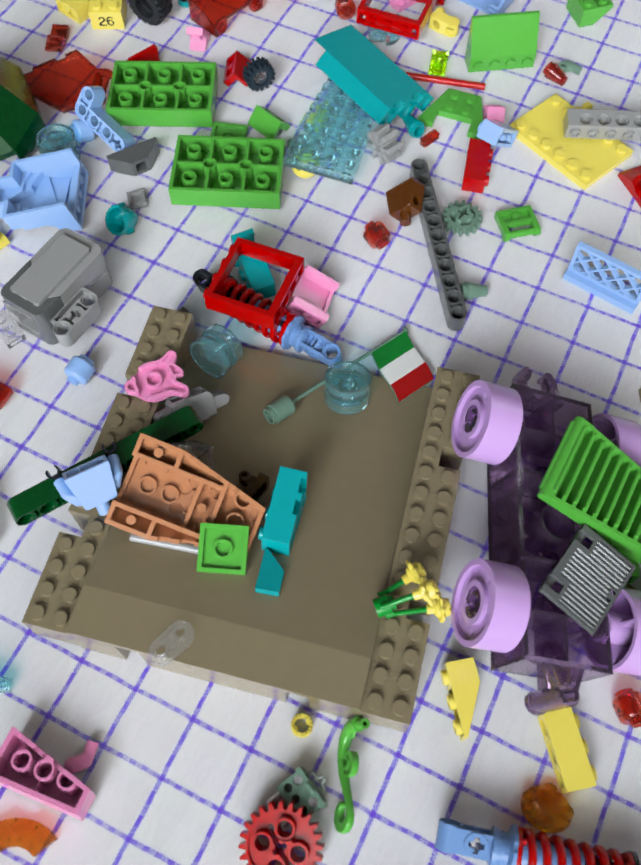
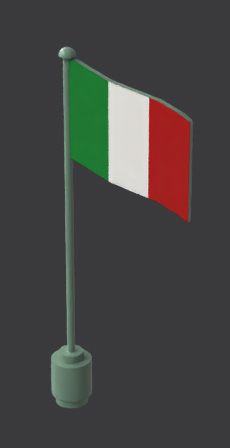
(396, 362)

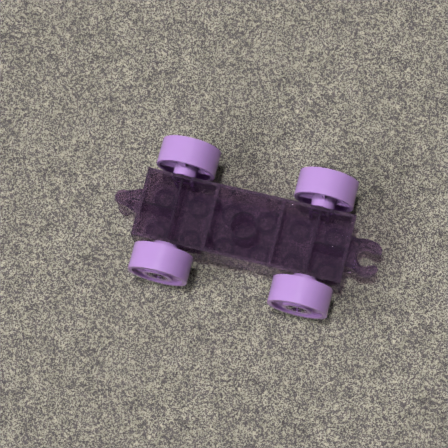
(498, 598)

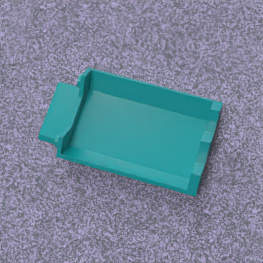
(369, 76)

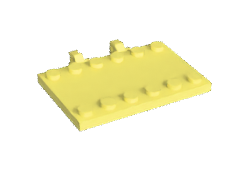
(577, 158)

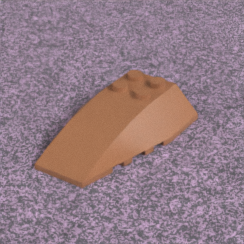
(173, 493)

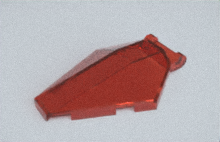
(61, 81)

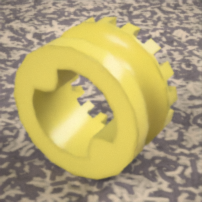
(308, 722)

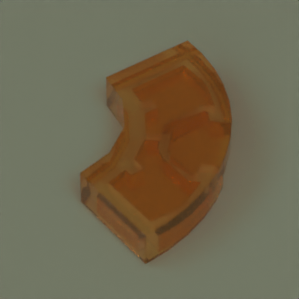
(25, 834)

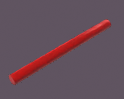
(447, 81)

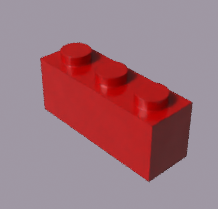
(477, 166)

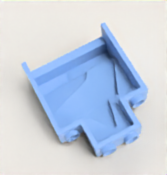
(45, 191)

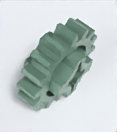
(462, 218)

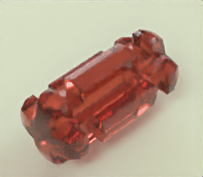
(429, 138)

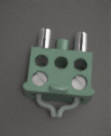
(303, 787)

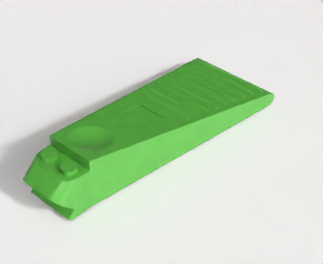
(596, 486)

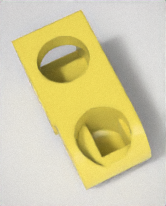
(444, 23)

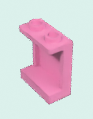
(313, 296)

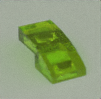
(438, 63)

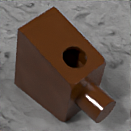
(405, 200)

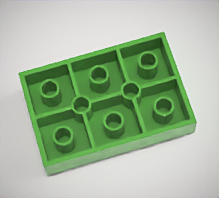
(163, 93)
(227, 172)

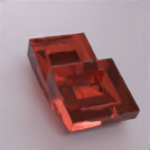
(58, 39)

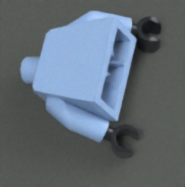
(91, 482)

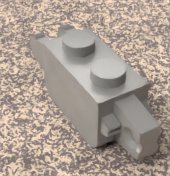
(202, 400)

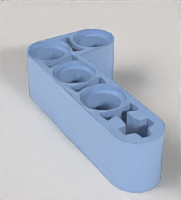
(89, 110)

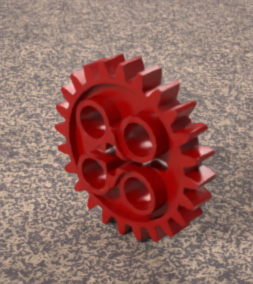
(302, 835)

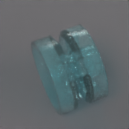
(56, 138)
(216, 350)
(347, 387)

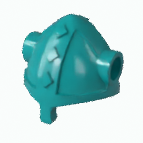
(121, 219)

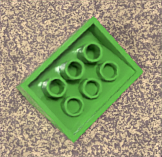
(502, 41)

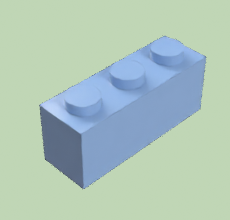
(497, 133)

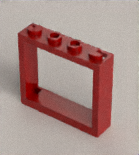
(392, 22)
(244, 311)

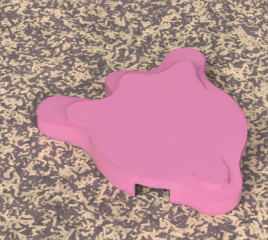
(158, 380)

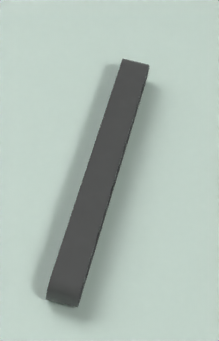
(439, 250)

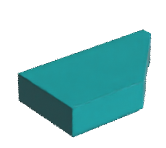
(269, 576)

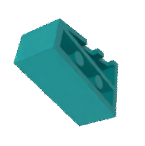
(254, 271)
(284, 511)

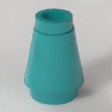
(414, 126)

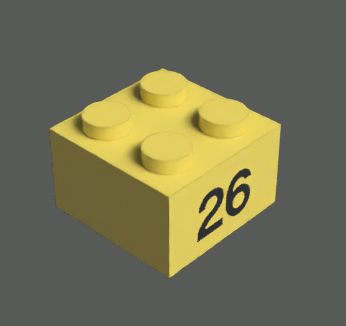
(108, 14)

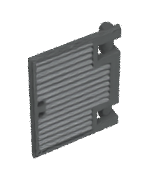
(588, 579)

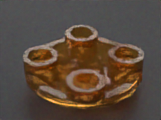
(546, 808)

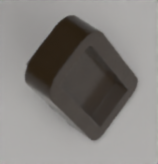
(254, 486)

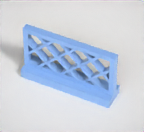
(603, 285)

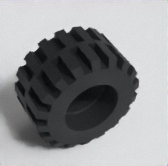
(151, 11)

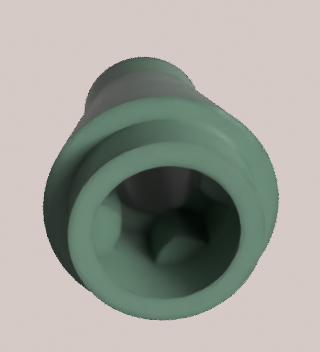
(473, 290)

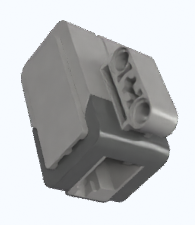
(59, 289)

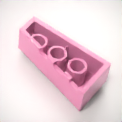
(40, 778)

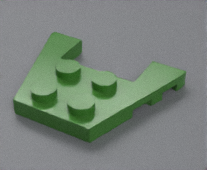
(456, 106)

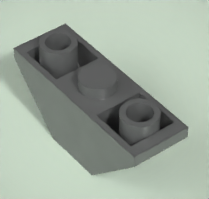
(135, 159)

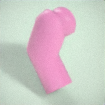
(82, 761)

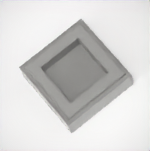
(137, 199)

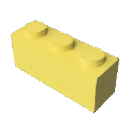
(567, 750)

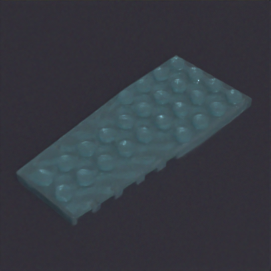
(330, 136)

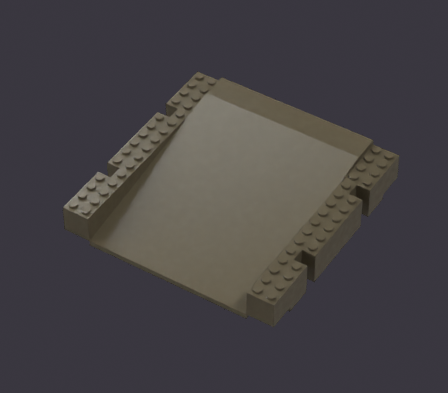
(374, 498)

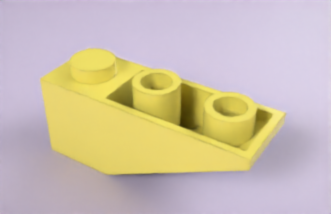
(463, 686)

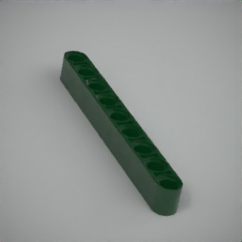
(45, 497)

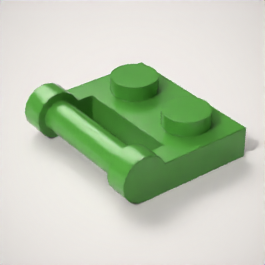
(516, 218)

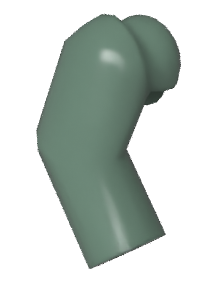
(568, 66)

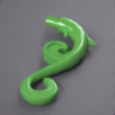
(347, 767)

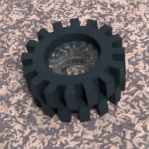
(261, 68)

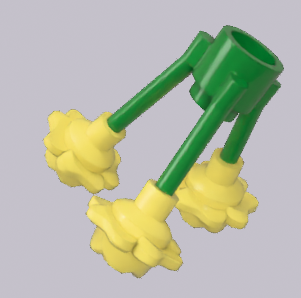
(427, 590)

